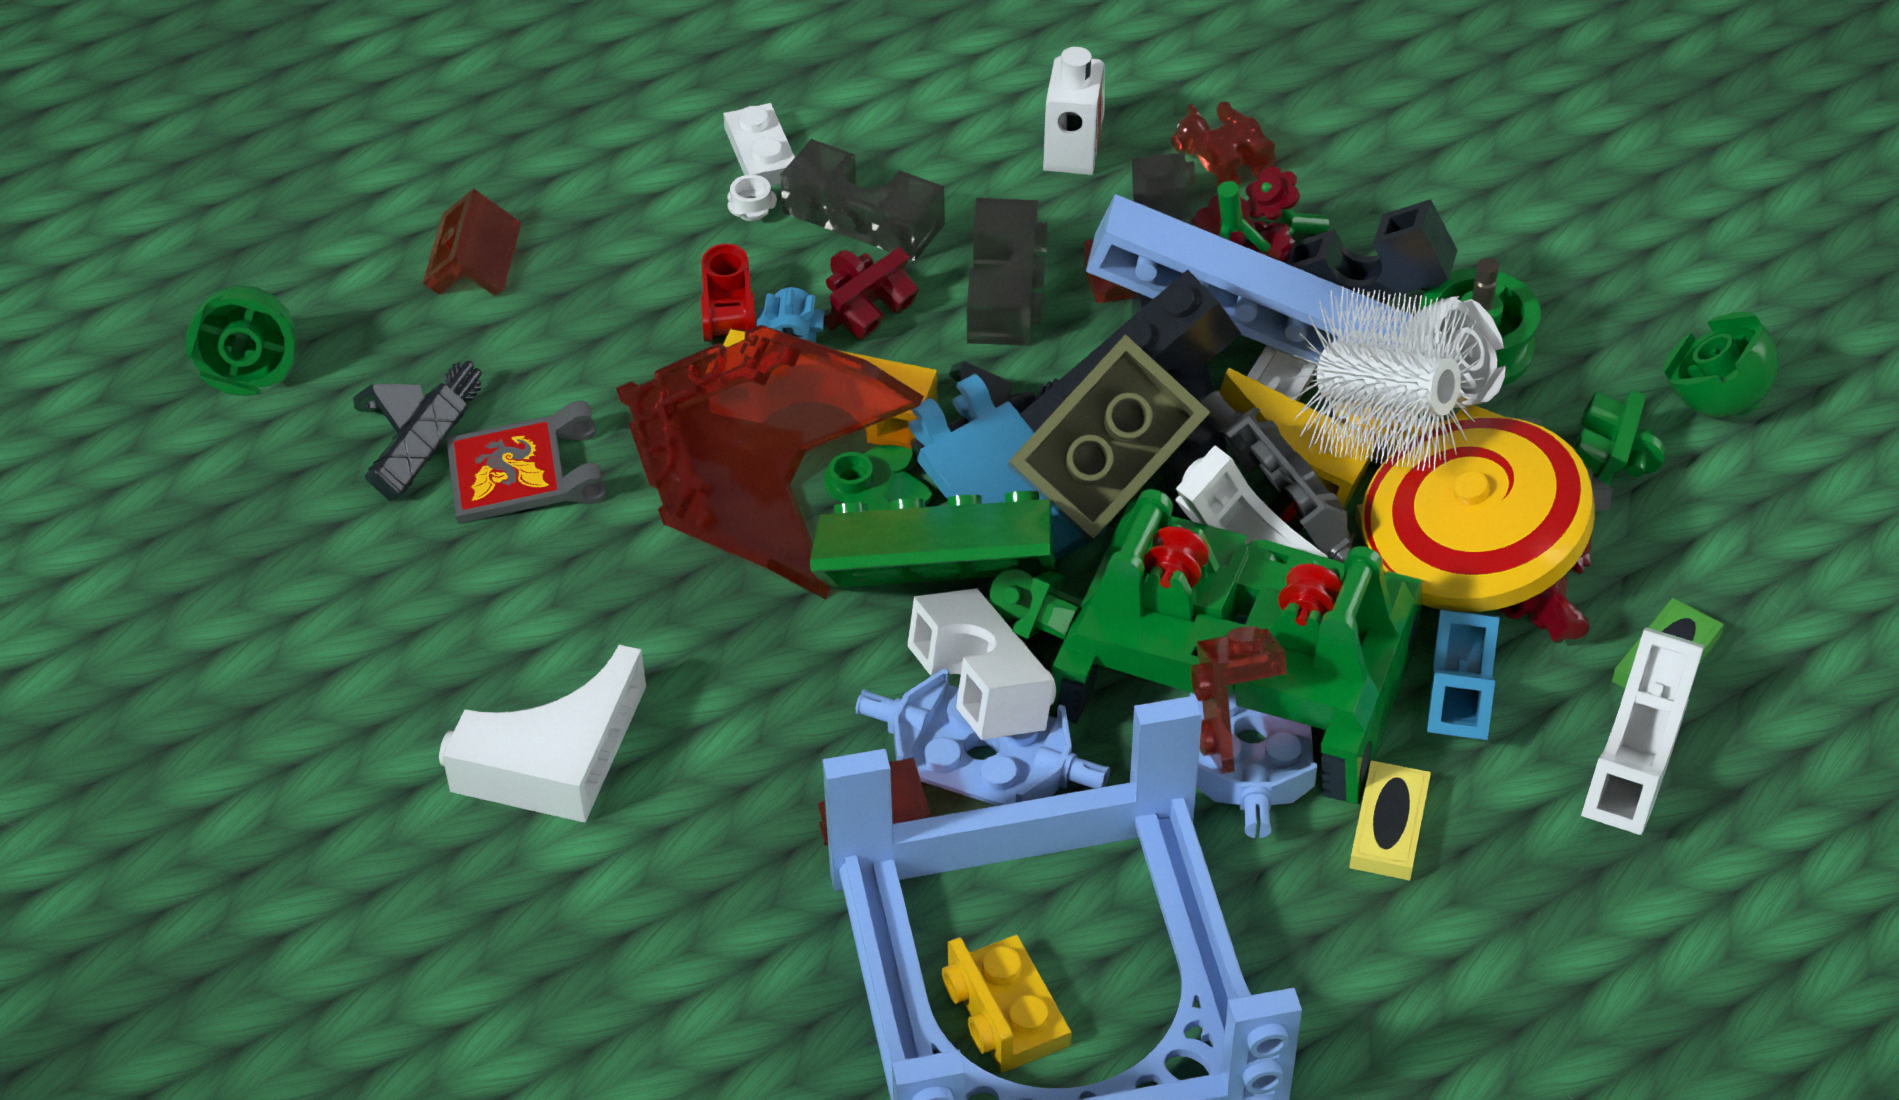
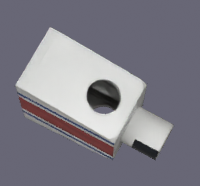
(1074, 90)

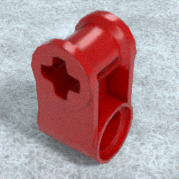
(726, 291)

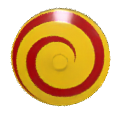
(1490, 522)

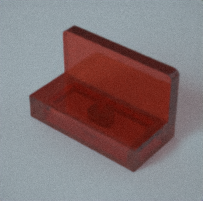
(473, 241)

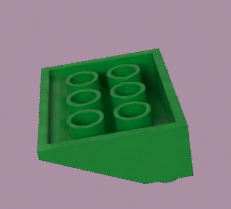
(933, 542)

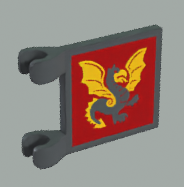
(522, 466)

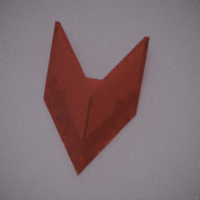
(731, 430)

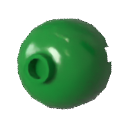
(241, 340)
(1725, 368)

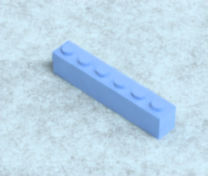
(1257, 292)

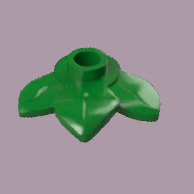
(874, 477)

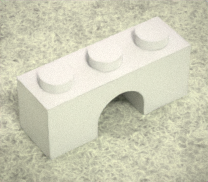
(1000, 680)

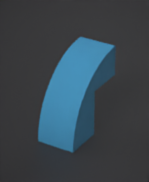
(1462, 674)

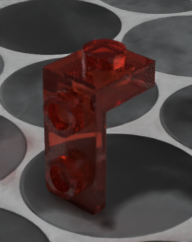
(1236, 658)

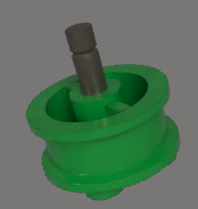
(1506, 301)

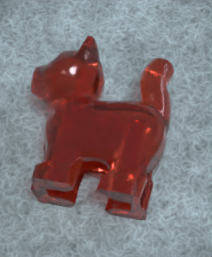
(1227, 147)

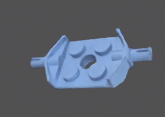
(939, 738)
(1266, 771)

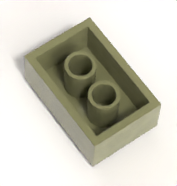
(1108, 438)

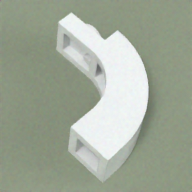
(1219, 497)
(1643, 732)

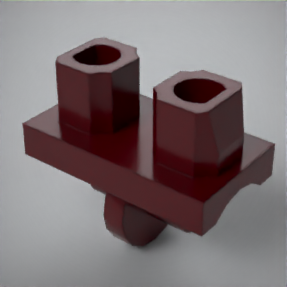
(860, 282)

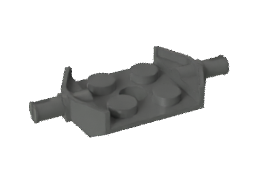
(1263, 446)

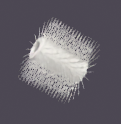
(1388, 377)

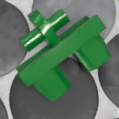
(1622, 445)
(1035, 601)

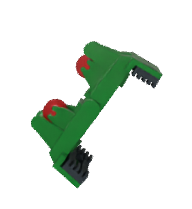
(1302, 598)

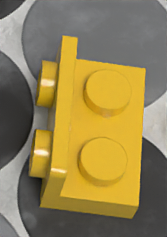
(1006, 1002)

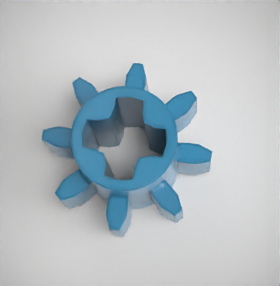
(793, 313)

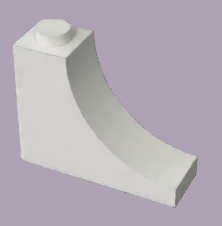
(549, 754)

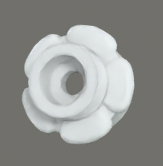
(751, 197)

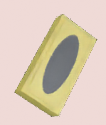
(1390, 820)

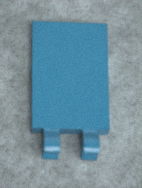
(977, 454)

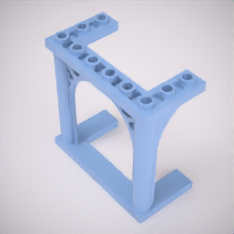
(868, 855)

